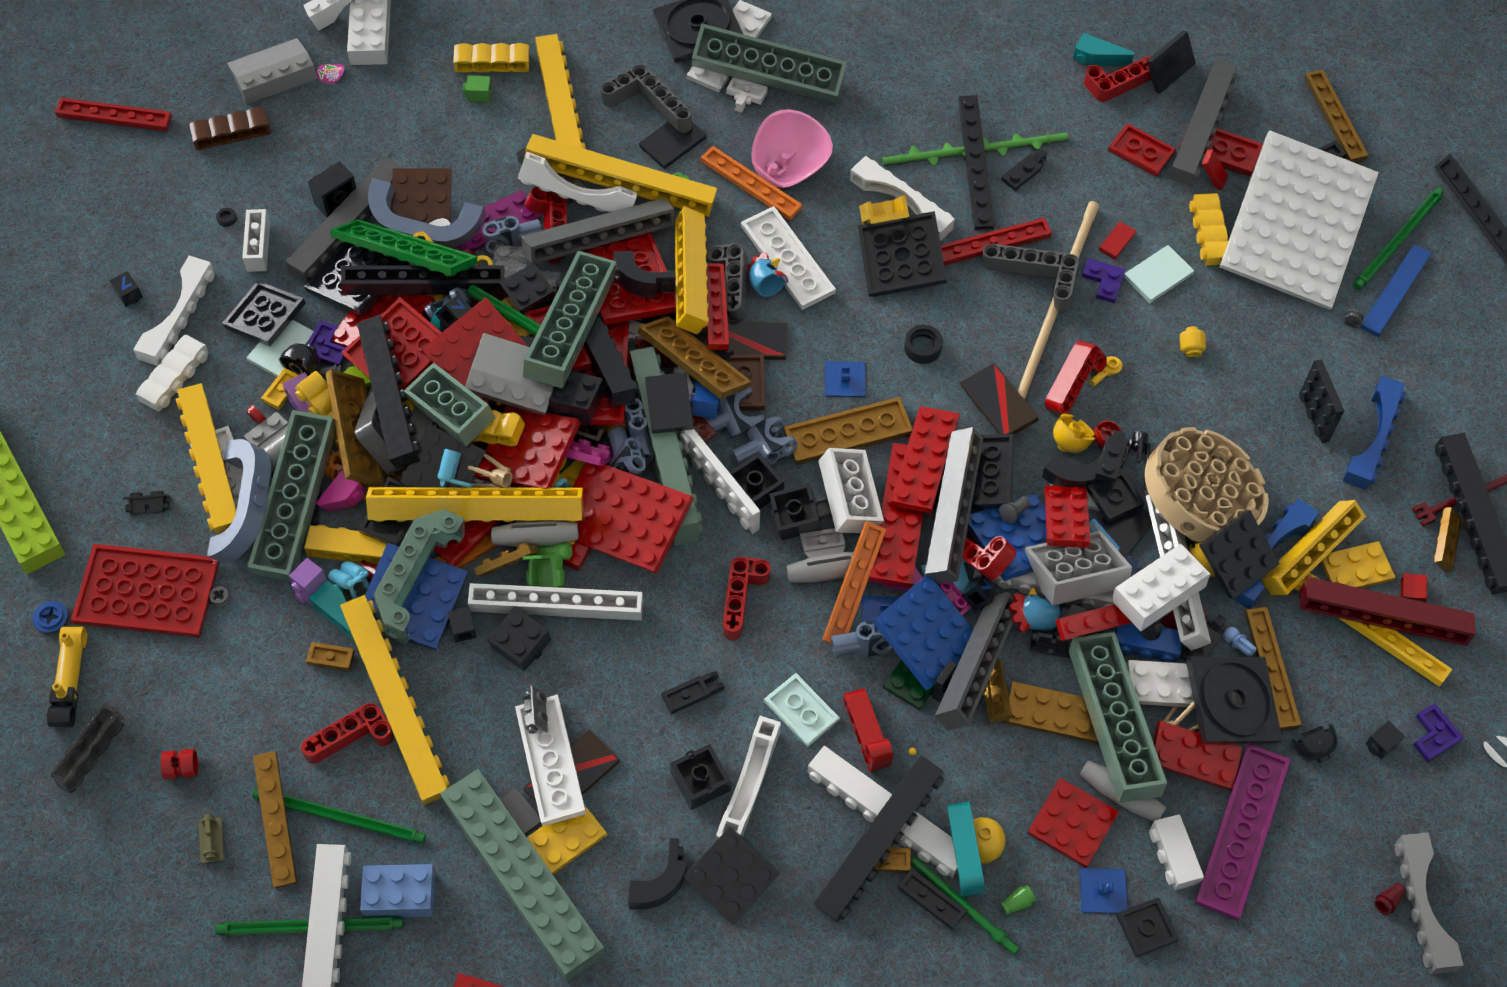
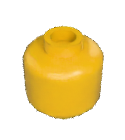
(1193, 342)

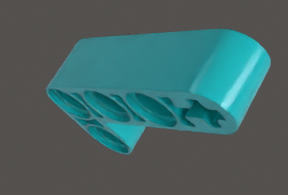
(966, 849)

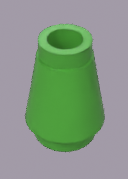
(1018, 900)

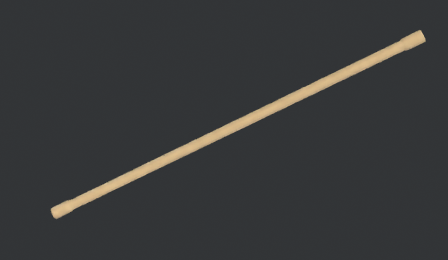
(1089, 217)

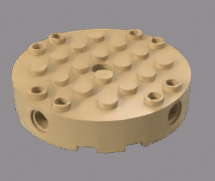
(1203, 482)

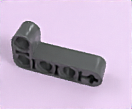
(733, 281)

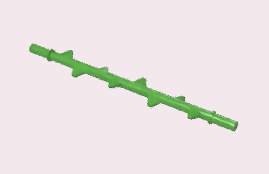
(948, 150)

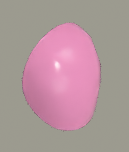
(790, 148)

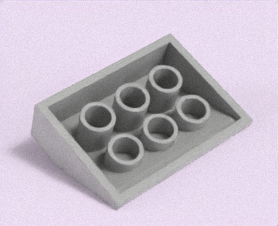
(272, 70)
(499, 376)
(1078, 572)

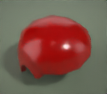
(1104, 429)

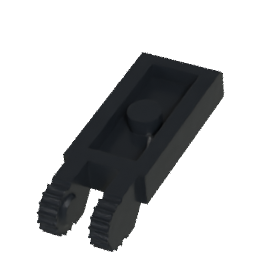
(691, 692)

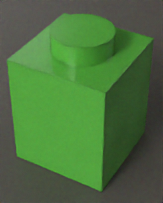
(478, 88)

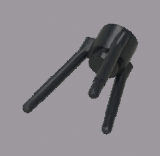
(1139, 444)

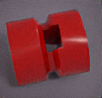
(187, 762)

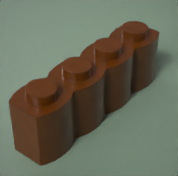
(230, 128)

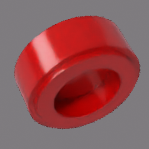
(255, 414)

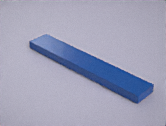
(1395, 290)

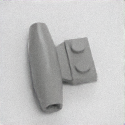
(269, 436)
(535, 533)
(824, 558)
(1100, 779)

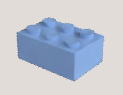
(398, 891)

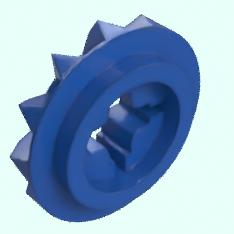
(45, 610)

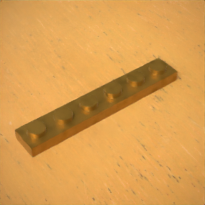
(1336, 116)
(1267, 646)
(275, 819)

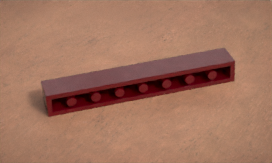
(1387, 611)

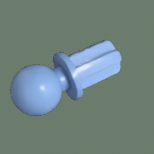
(1238, 641)

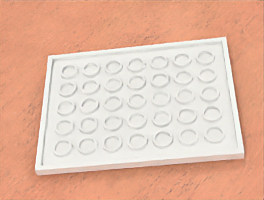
(1299, 220)

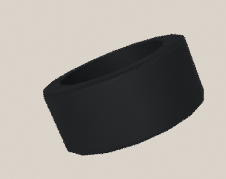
(919, 356)

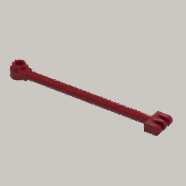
(1430, 512)

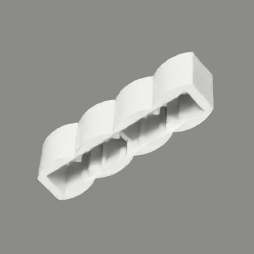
(172, 372)

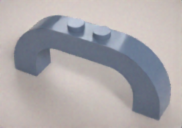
(451, 236)
(251, 501)

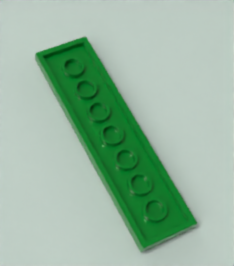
(404, 247)

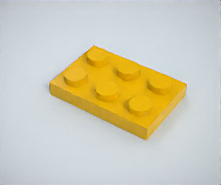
(1358, 566)
(566, 840)

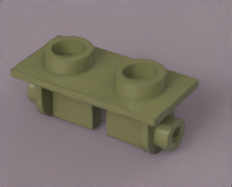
(211, 839)

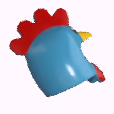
(764, 275)
(1034, 612)

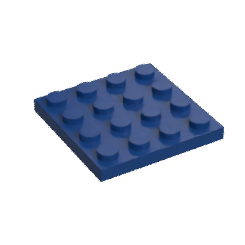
(1026, 531)
(429, 599)
(925, 630)

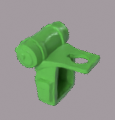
(546, 567)

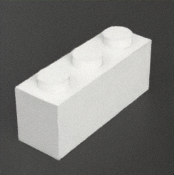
(256, 240)
(1176, 852)

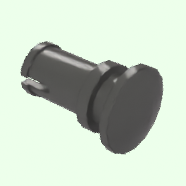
(1011, 511)

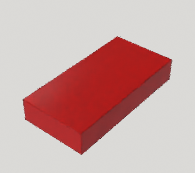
(1214, 169)
(1117, 240)

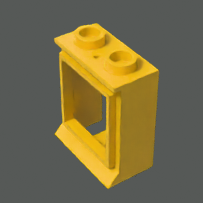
(884, 210)

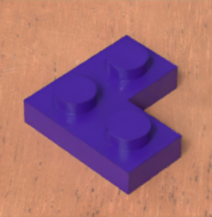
(1108, 276)
(321, 340)
(1440, 734)

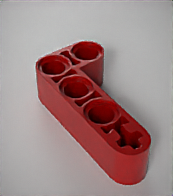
(1107, 87)
(551, 206)
(1073, 375)
(991, 560)
(738, 598)
(346, 737)
(874, 747)

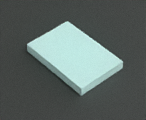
(1158, 274)
(268, 357)
(801, 709)

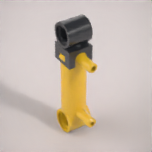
(64, 691)

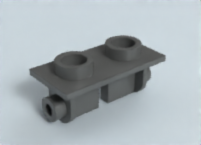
(535, 701)

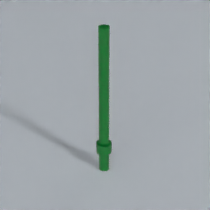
(998, 935)

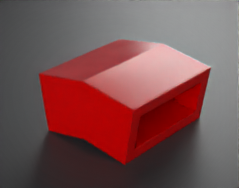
(578, 557)
(1414, 587)

